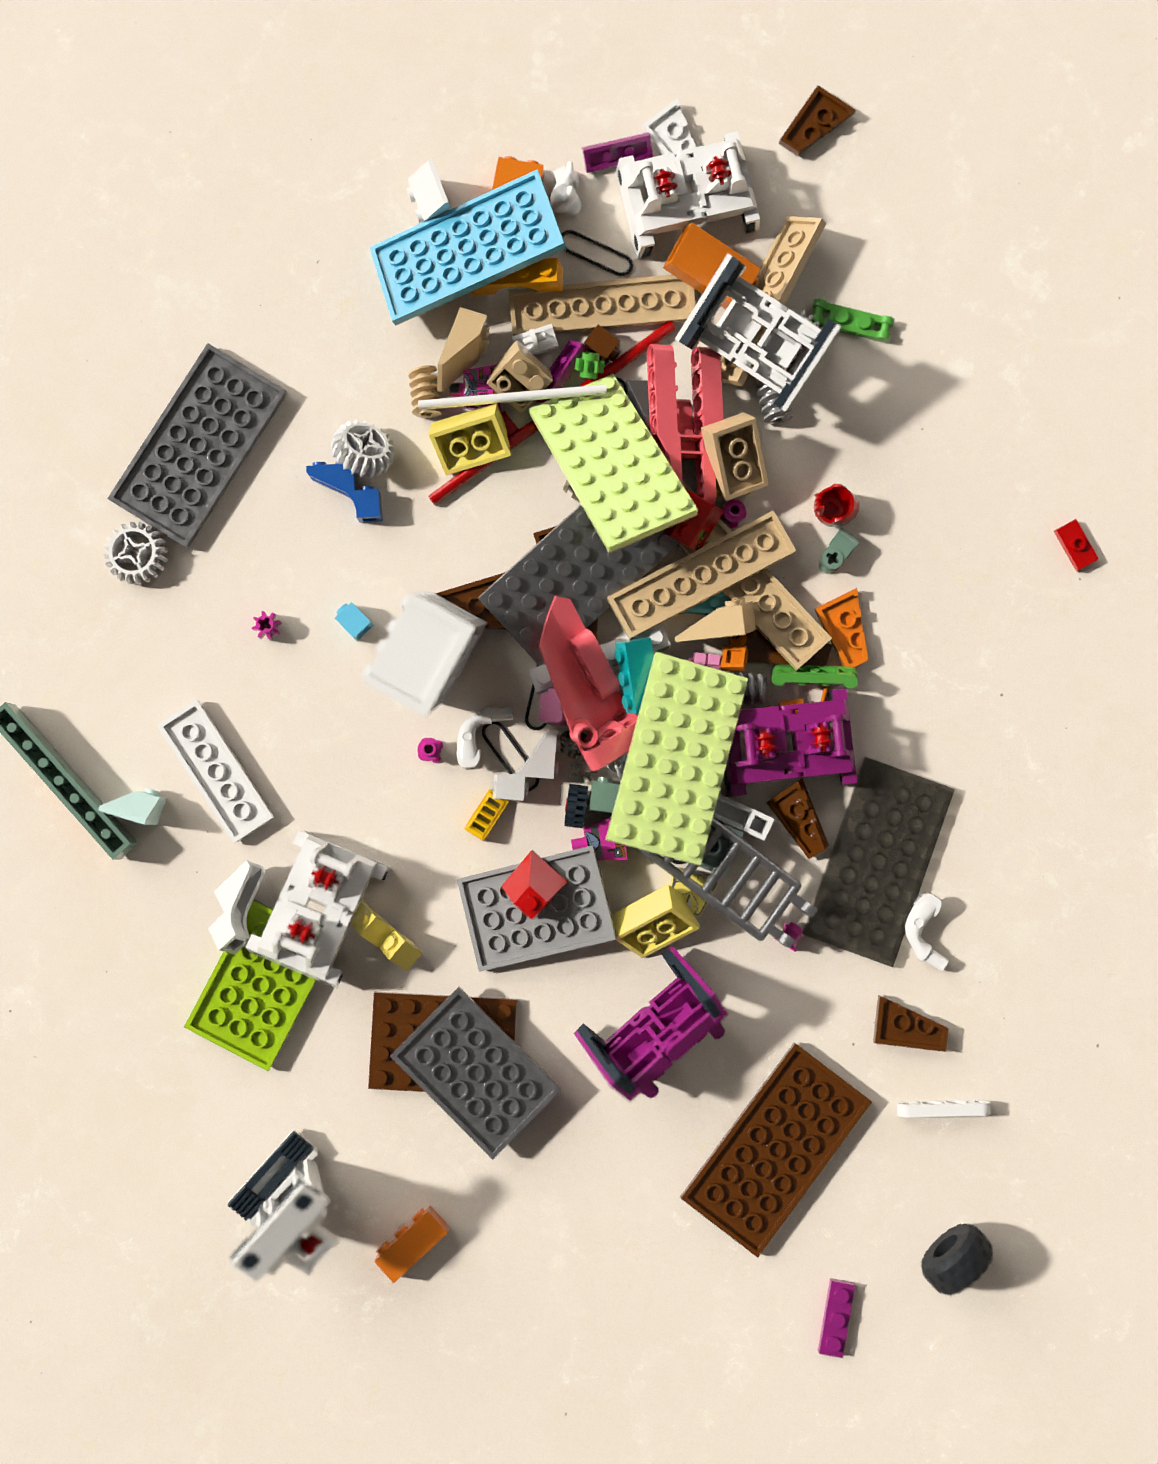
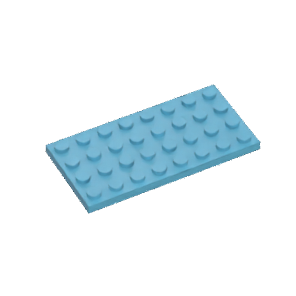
(467, 247)

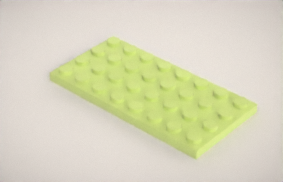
(613, 464)
(677, 759)

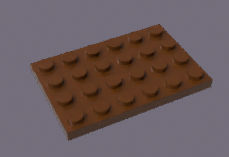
(399, 1015)

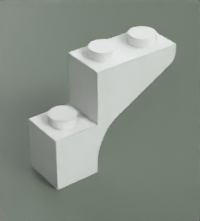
(539, 765)
(235, 899)

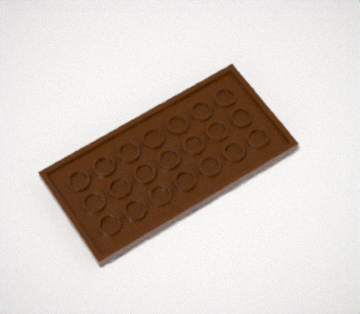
(775, 1149)

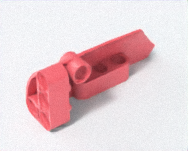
(585, 686)

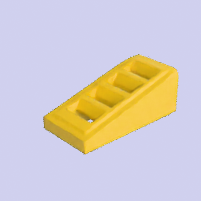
(474, 831)

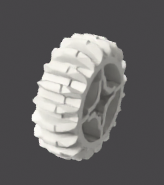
(348, 450)
(144, 570)

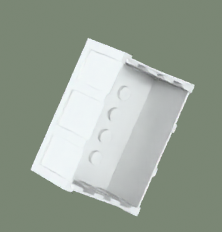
(424, 651)

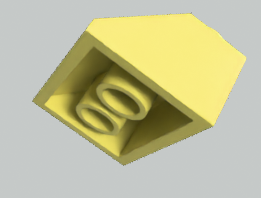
(470, 439)
(654, 921)

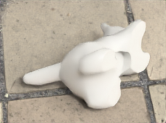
(564, 196)

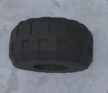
(957, 1259)

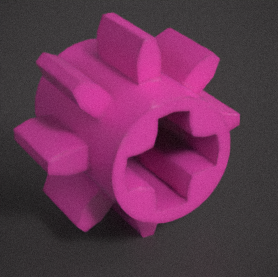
(268, 619)

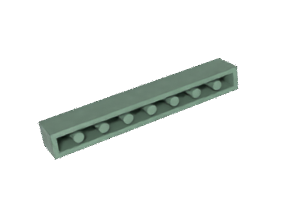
(64, 782)

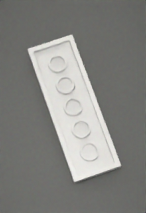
(215, 771)

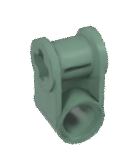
(838, 549)

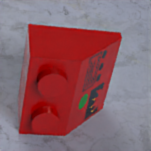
(696, 529)

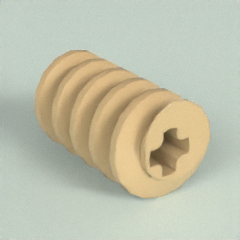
(423, 389)

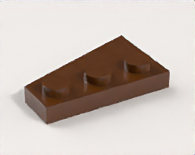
(815, 120)
(799, 818)
(906, 1028)

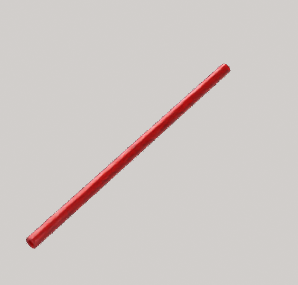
(530, 428)

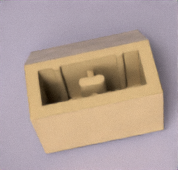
(519, 372)

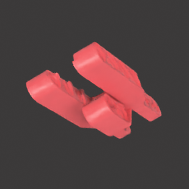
(672, 418)

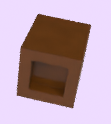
(603, 343)

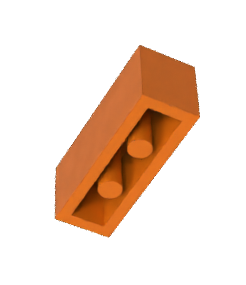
(411, 1243)

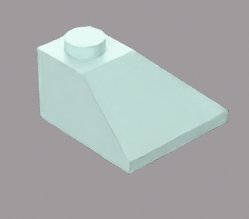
(138, 806)

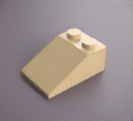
(462, 347)
(736, 455)
(730, 620)

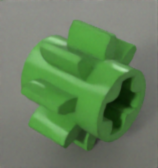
(589, 365)

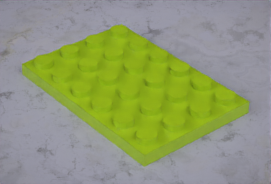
(250, 1000)

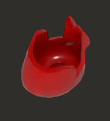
(836, 506)

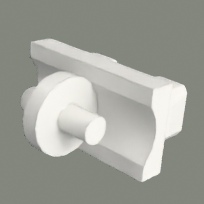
(538, 340)

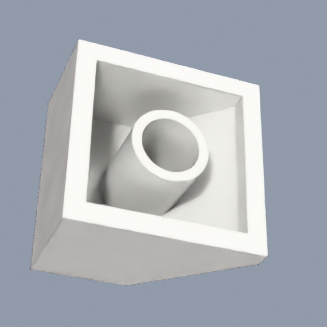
(427, 192)

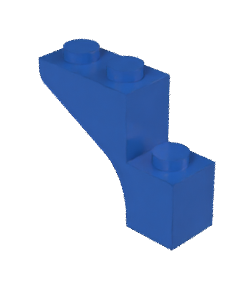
(366, 501)

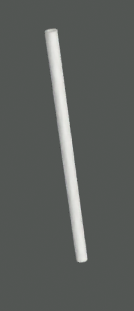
(512, 397)

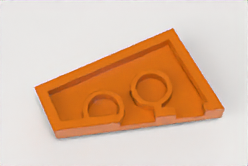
(843, 623)

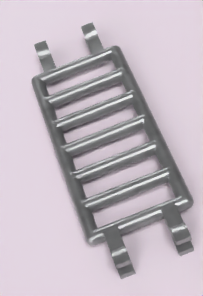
(723, 905)

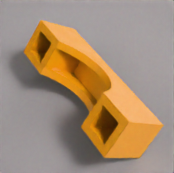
(541, 276)

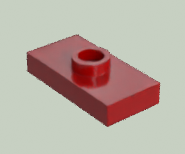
(1076, 545)

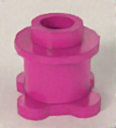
(733, 519)
(435, 755)
(794, 932)

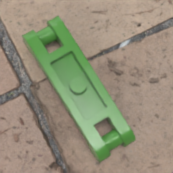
(853, 321)
(815, 674)

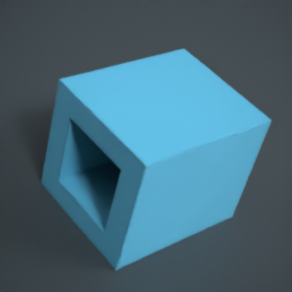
(353, 620)

